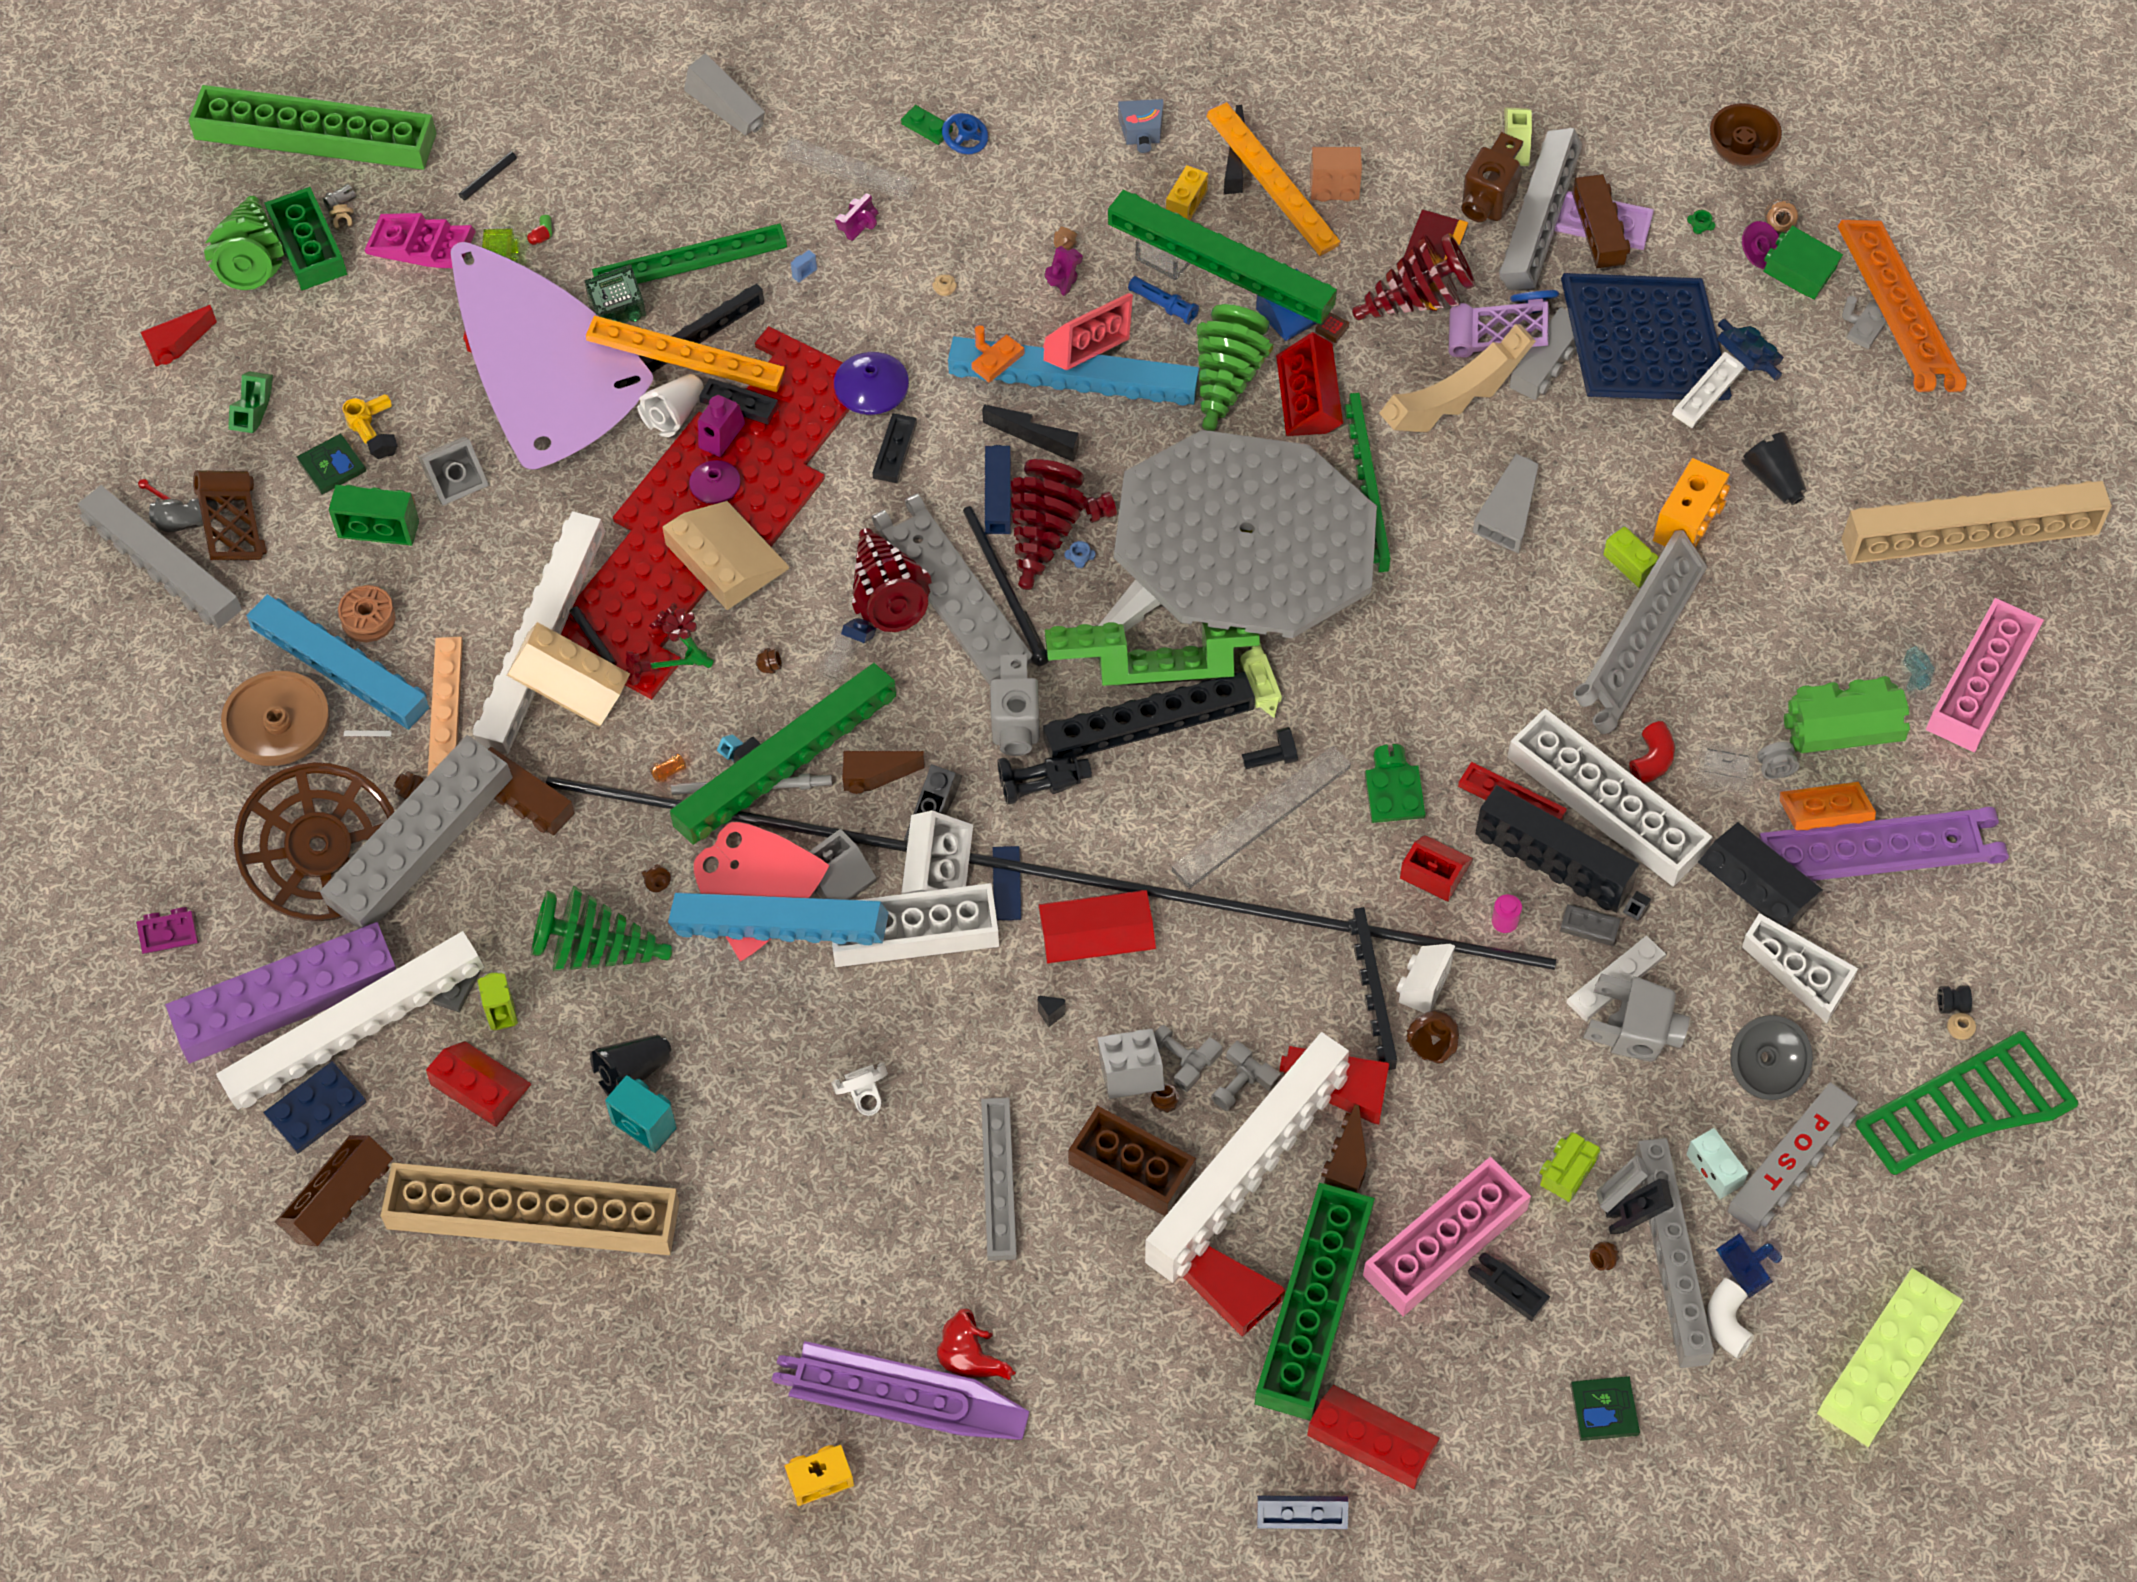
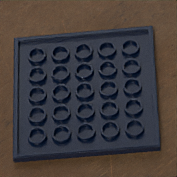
(1641, 334)

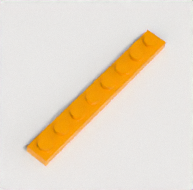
(1273, 179)
(685, 353)

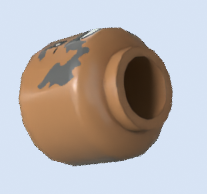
(1776, 208)

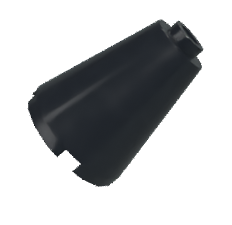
(1777, 468)
(631, 1058)

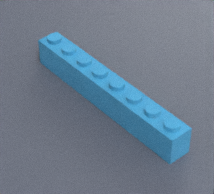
(338, 661)
(778, 918)

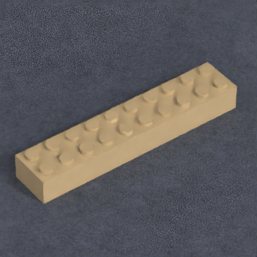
(1975, 522)
(530, 1208)

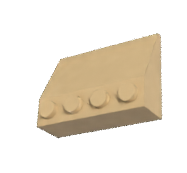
(723, 552)

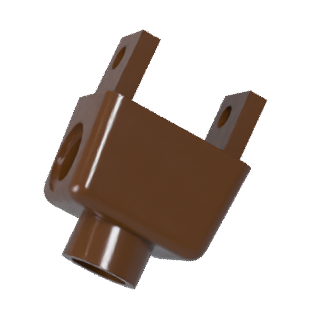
(1493, 195)

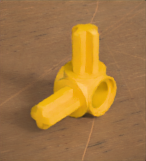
(359, 414)

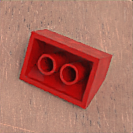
(476, 1081)

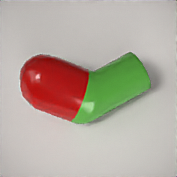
(542, 232)

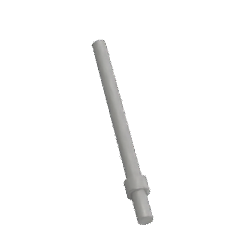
(804, 781)

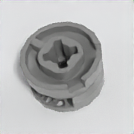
(1778, 760)

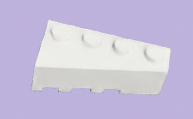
(1800, 965)

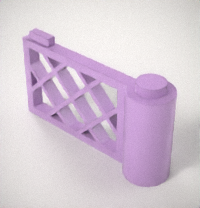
(1465, 325)

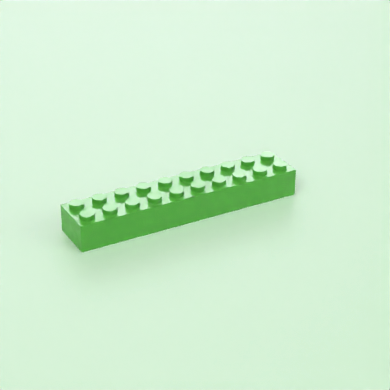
(313, 127)

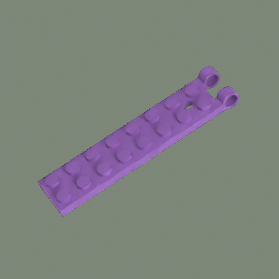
(1889, 844)

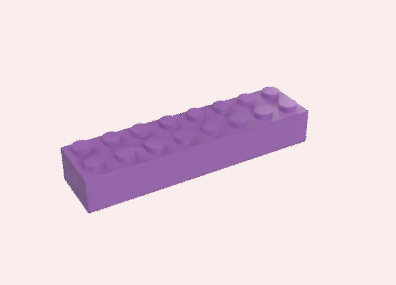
(279, 993)

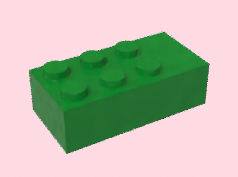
(305, 238)

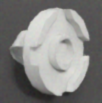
(860, 1084)

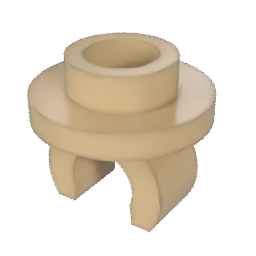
(341, 212)

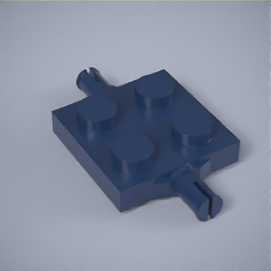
(1750, 348)

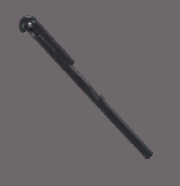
(1039, 652)

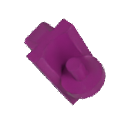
(860, 216)
(1062, 272)

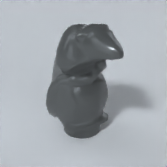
(174, 516)

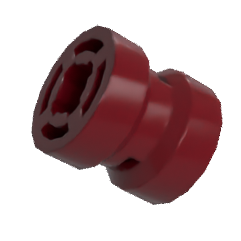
(1101, 507)

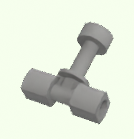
(1192, 1060)
(1248, 1071)

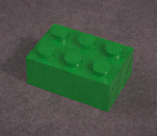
(374, 514)

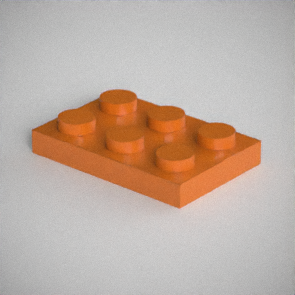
(1827, 806)

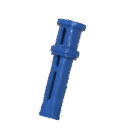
(1172, 303)

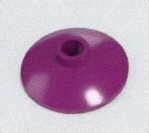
(1757, 241)
(714, 489)

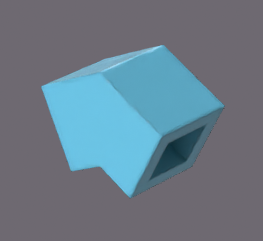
(728, 745)

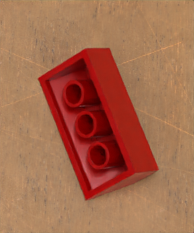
(1309, 387)
(1372, 1436)

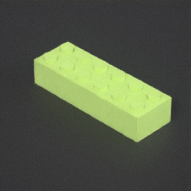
(1889, 1357)

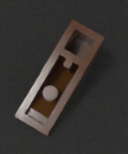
(875, 769)

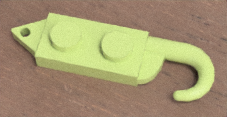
(1261, 679)

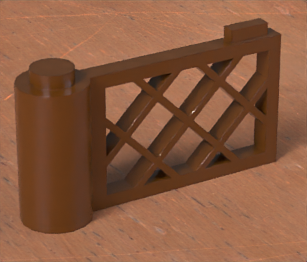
(222, 487)

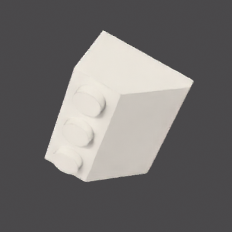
(936, 853)

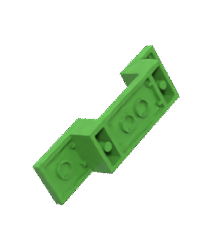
(1140, 666)

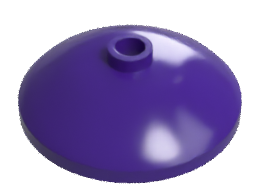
(873, 391)

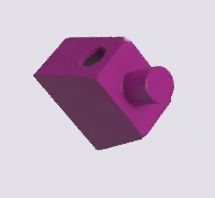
(719, 425)

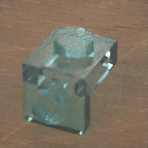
(1920, 668)

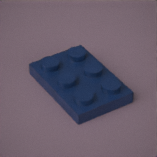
(314, 1107)

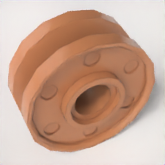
(360, 602)

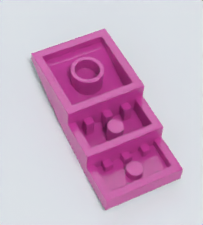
(417, 240)

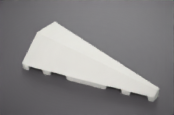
(1131, 607)

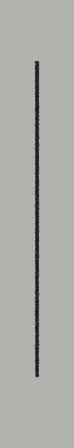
(1076, 877)

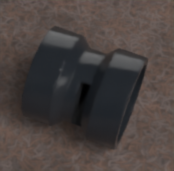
(1952, 999)

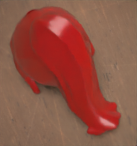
(963, 1354)

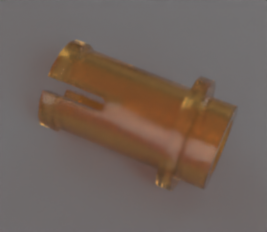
(667, 768)

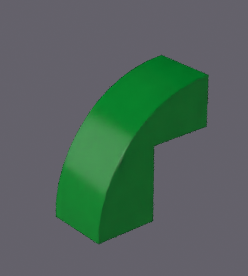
(248, 412)

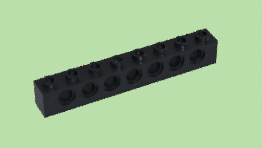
(1163, 720)

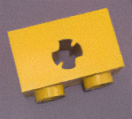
(806, 1484)

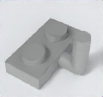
(1866, 326)

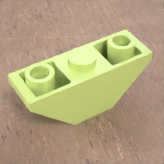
(1519, 125)

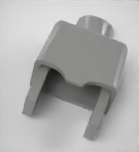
(1014, 707)
(1643, 1020)

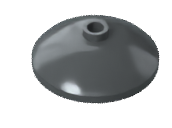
(1787, 1061)

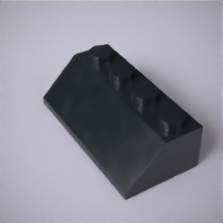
(1760, 876)

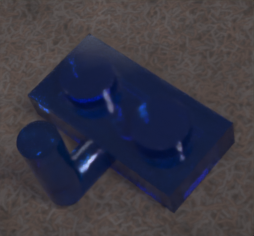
(1746, 1264)

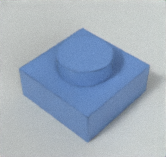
(803, 266)

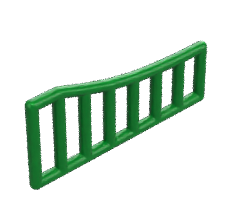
(1963, 1131)

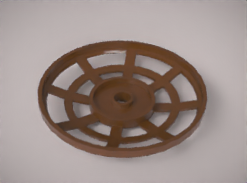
(303, 831)

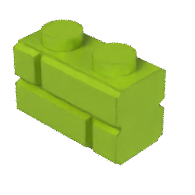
(1630, 555)
(497, 1001)
(1569, 1167)

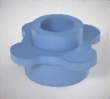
(1084, 549)

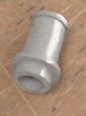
(338, 197)

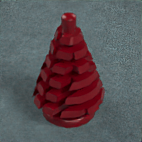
(1426, 276)
(1044, 511)
(888, 585)

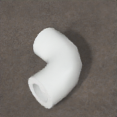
(1723, 1320)

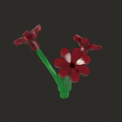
(677, 627)

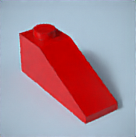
(177, 335)

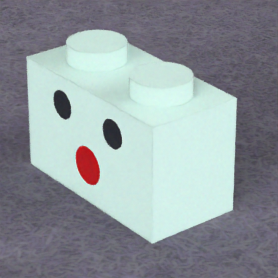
(1717, 1163)

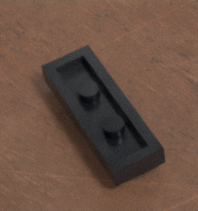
(751, 404)
(894, 448)

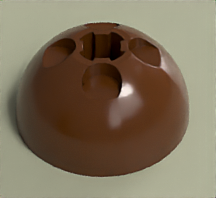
(1745, 134)

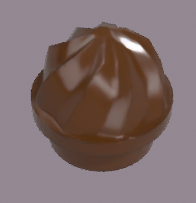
(769, 661)
(1166, 1099)
(1604, 1256)

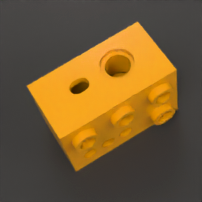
(1693, 503)

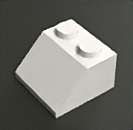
(1426, 977)

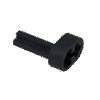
(1285, 751)

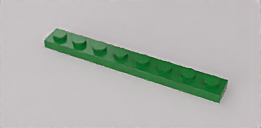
(702, 254)
(1366, 473)

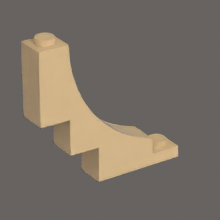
(1479, 378)

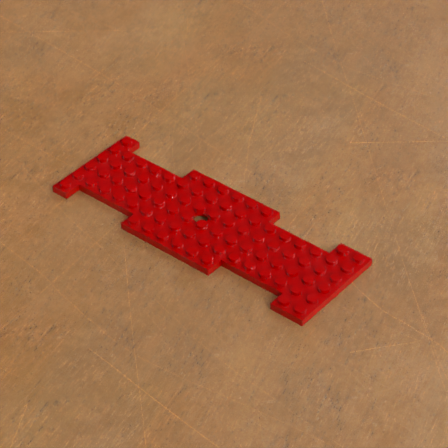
(774, 486)

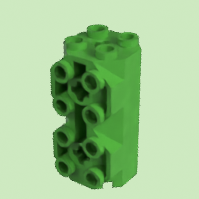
(1838, 719)

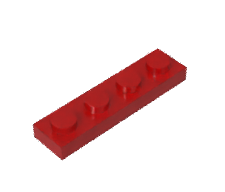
(1483, 781)

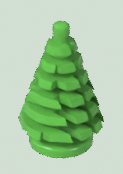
(244, 247)
(1230, 354)

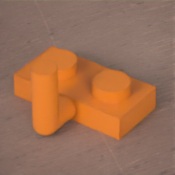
(995, 358)

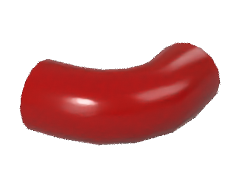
(1659, 755)

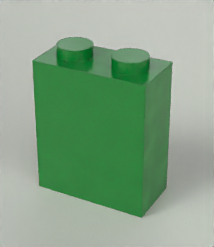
(1802, 262)

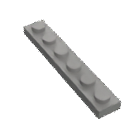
(998, 1179)

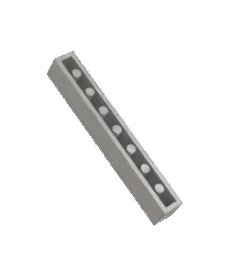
(1540, 209)
(160, 557)

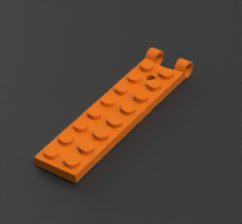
(1902, 305)

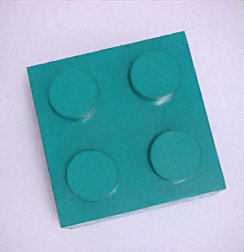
(641, 1113)

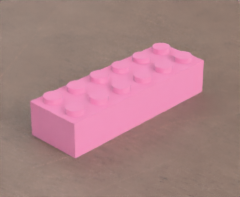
(1984, 675)
(1446, 1236)

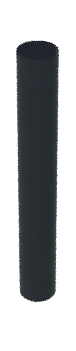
(487, 176)
(591, 634)

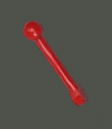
(143, 484)

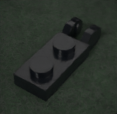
(1641, 1206)
(1510, 1287)

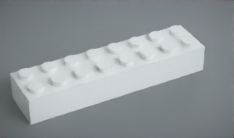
(1609, 797)

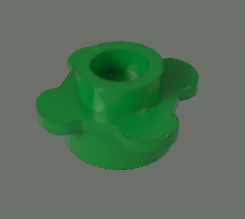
(1701, 216)

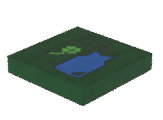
(331, 463)
(1604, 1408)

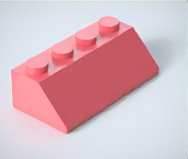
(1090, 334)

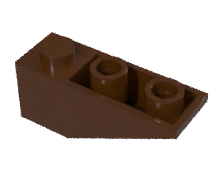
(1349, 1159)

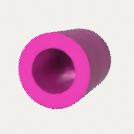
(1506, 913)

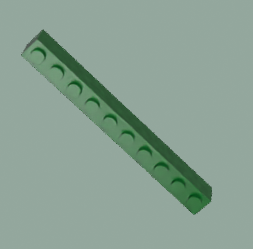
(1222, 256)
(783, 754)

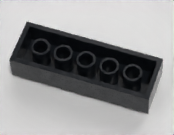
(1556, 849)

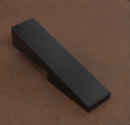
(1234, 176)
(1021, 425)

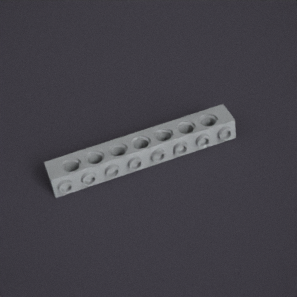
(1676, 1262)

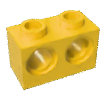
(1187, 192)

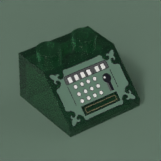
(616, 295)

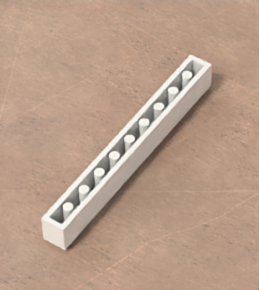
(550, 607)
(350, 1021)

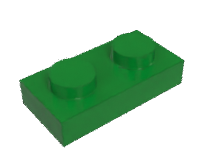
(924, 124)

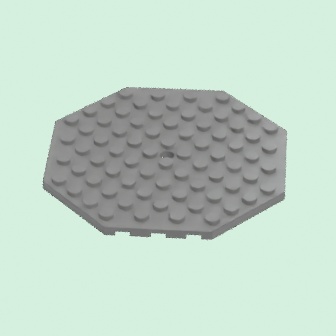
(1295, 568)

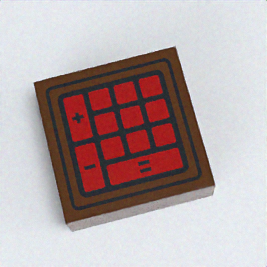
(1332, 327)

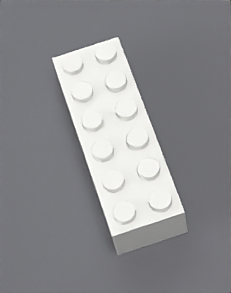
(929, 925)

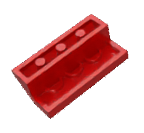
(1097, 926)

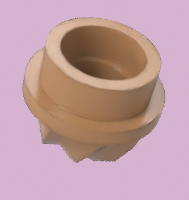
(1065, 238)

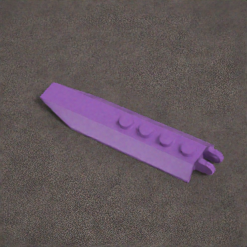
(901, 1393)

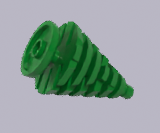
(583, 933)

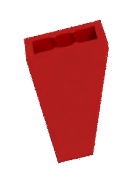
(1363, 1086)
(1234, 1289)

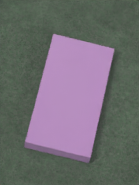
(1634, 218)

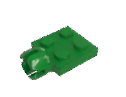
(1393, 787)

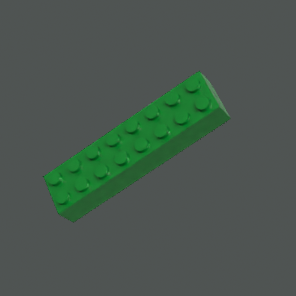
(1314, 1302)

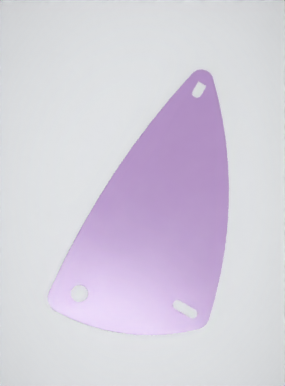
(537, 358)

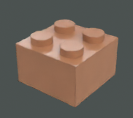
(1335, 173)

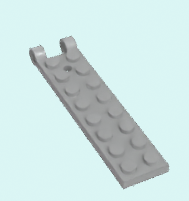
(954, 590)
(1642, 631)

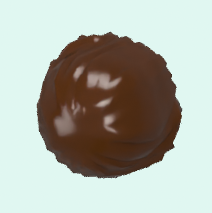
(1433, 1024)

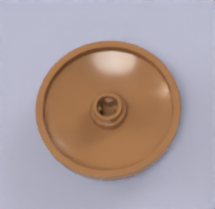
(275, 718)

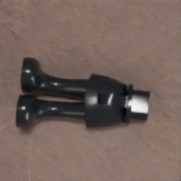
(1059, 775)

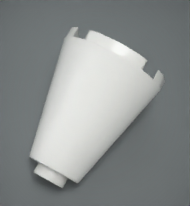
(670, 404)

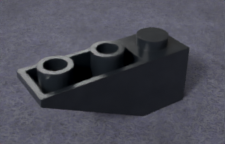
(937, 792)

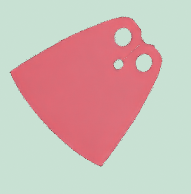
(766, 868)

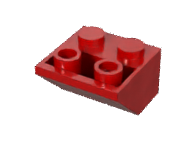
(1434, 867)

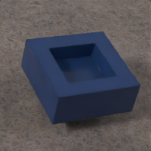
(858, 630)

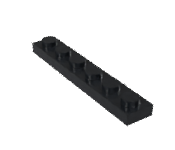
(1370, 977)

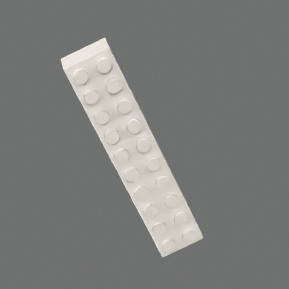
(1246, 1158)

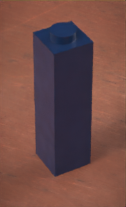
(997, 489)

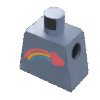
(1141, 122)

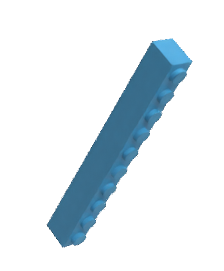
(1099, 374)

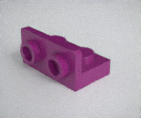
(167, 931)

